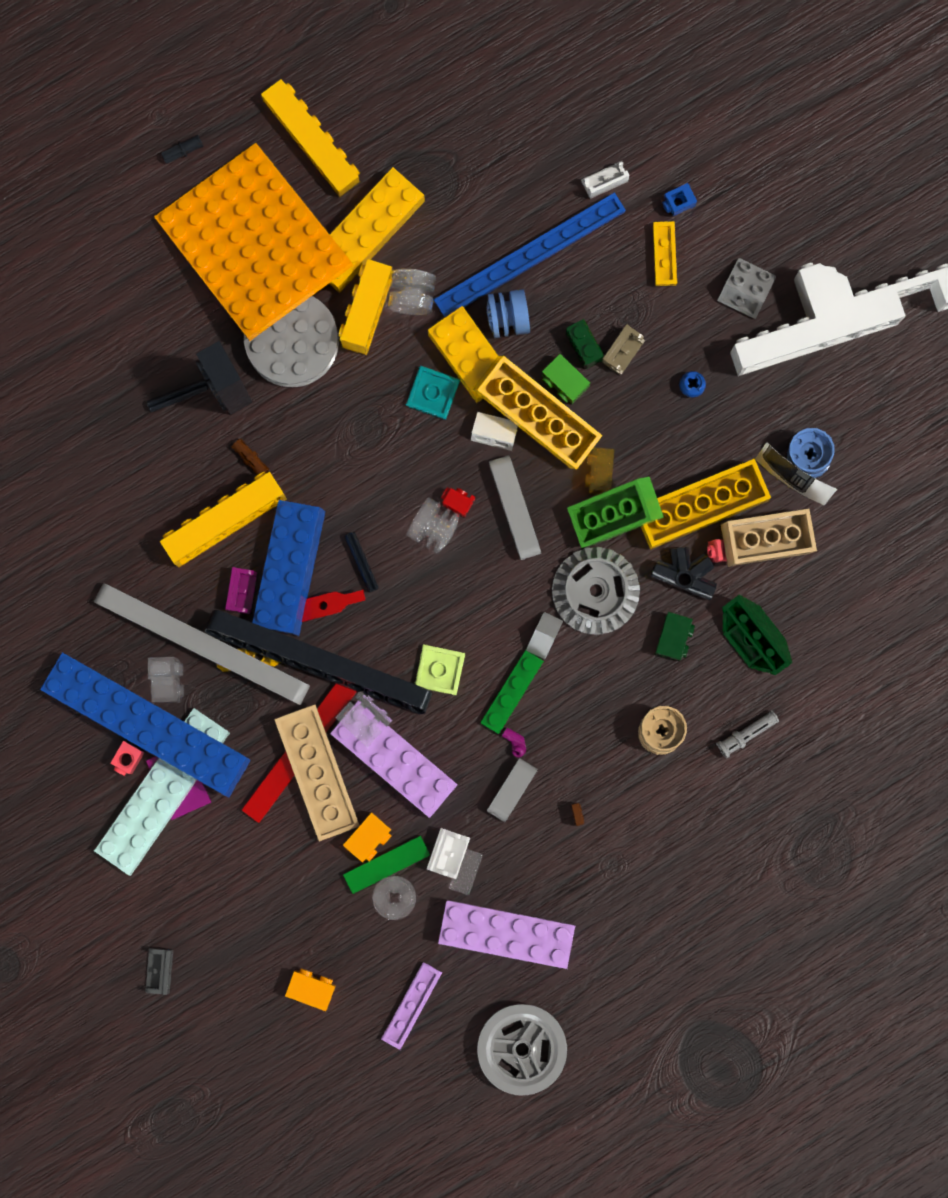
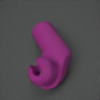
(517, 741)

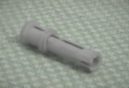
(739, 739)

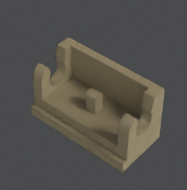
(623, 350)

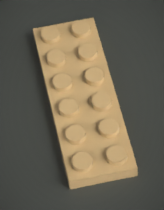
(317, 772)

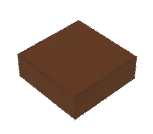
(577, 814)

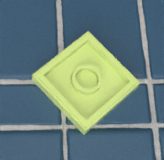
(440, 669)

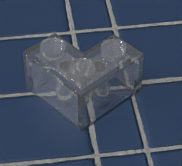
(165, 679)

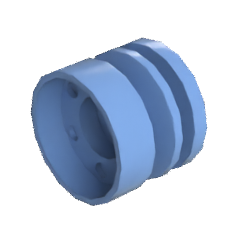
(508, 313)
(817, 443)

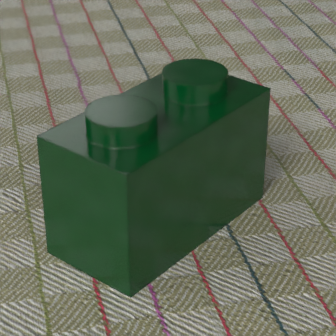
(674, 637)

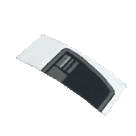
(793, 476)

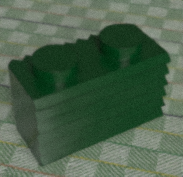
(584, 344)

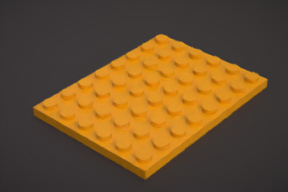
(253, 241)

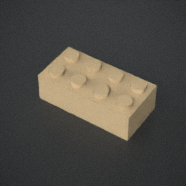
(768, 537)

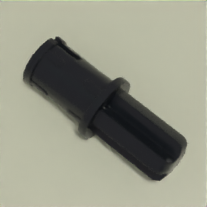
(182, 149)

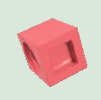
(135, 753)

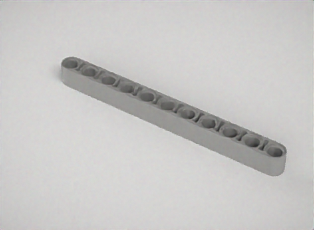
(201, 643)

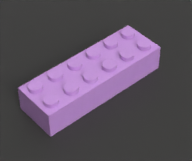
(400, 766)
(506, 934)

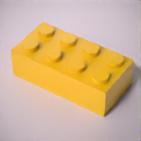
(366, 306)
(463, 348)

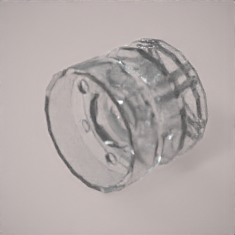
(413, 289)
(433, 525)

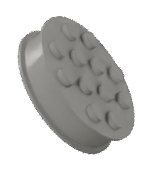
(296, 347)

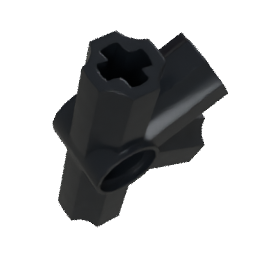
(693, 570)

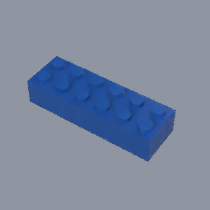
(289, 567)

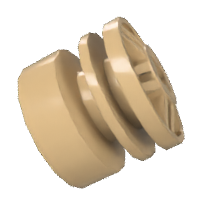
(669, 720)

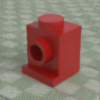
(457, 501)

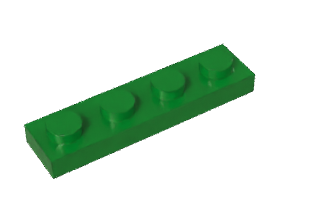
(512, 692)

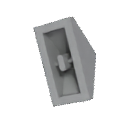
(544, 635)

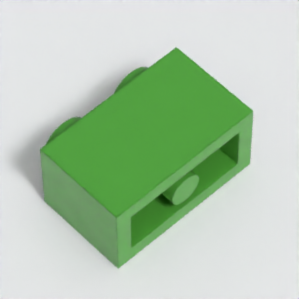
(565, 379)

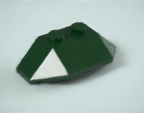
(755, 636)

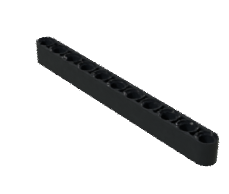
(318, 662)

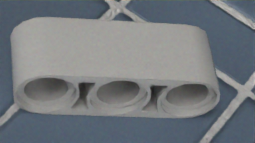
(512, 790)

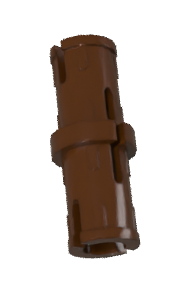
(250, 458)

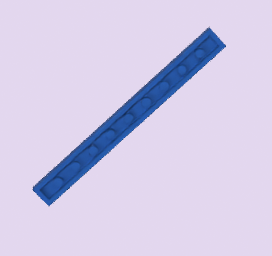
(530, 255)

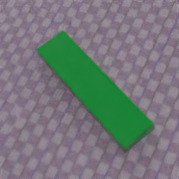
(386, 864)

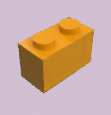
(367, 838)
(310, 989)

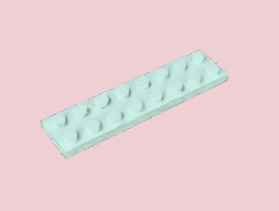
(152, 806)

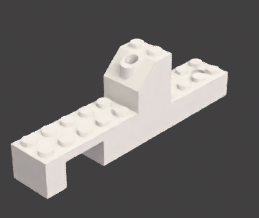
(835, 315)

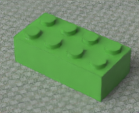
(615, 512)

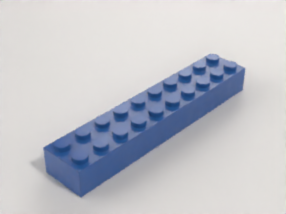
(145, 725)

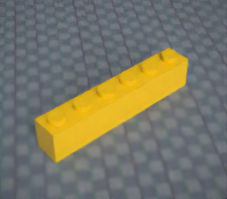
(310, 138)

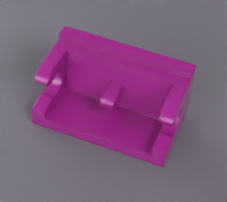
(241, 591)

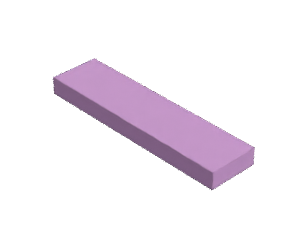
(411, 1005)

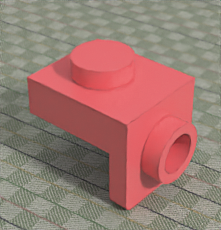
(716, 551)

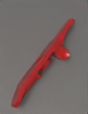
(335, 604)

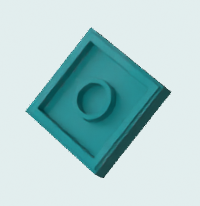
(433, 392)

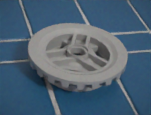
(612, 610)
(533, 1073)

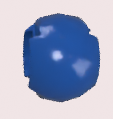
(691, 376)

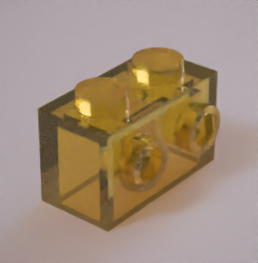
(600, 470)

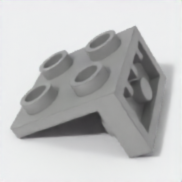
(746, 288)

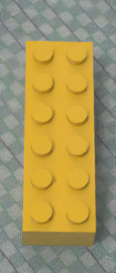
(375, 222)
(537, 412)
(707, 503)
(223, 519)

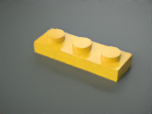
(664, 253)

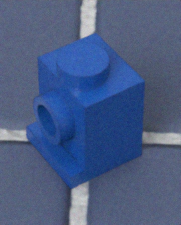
(683, 194)

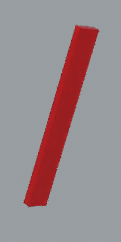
(282, 772)

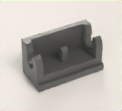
(159, 971)

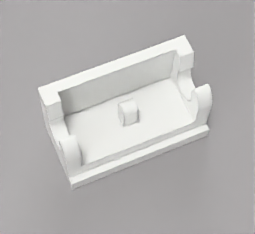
(605, 180)
(494, 431)
(448, 853)

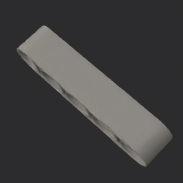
(514, 507)

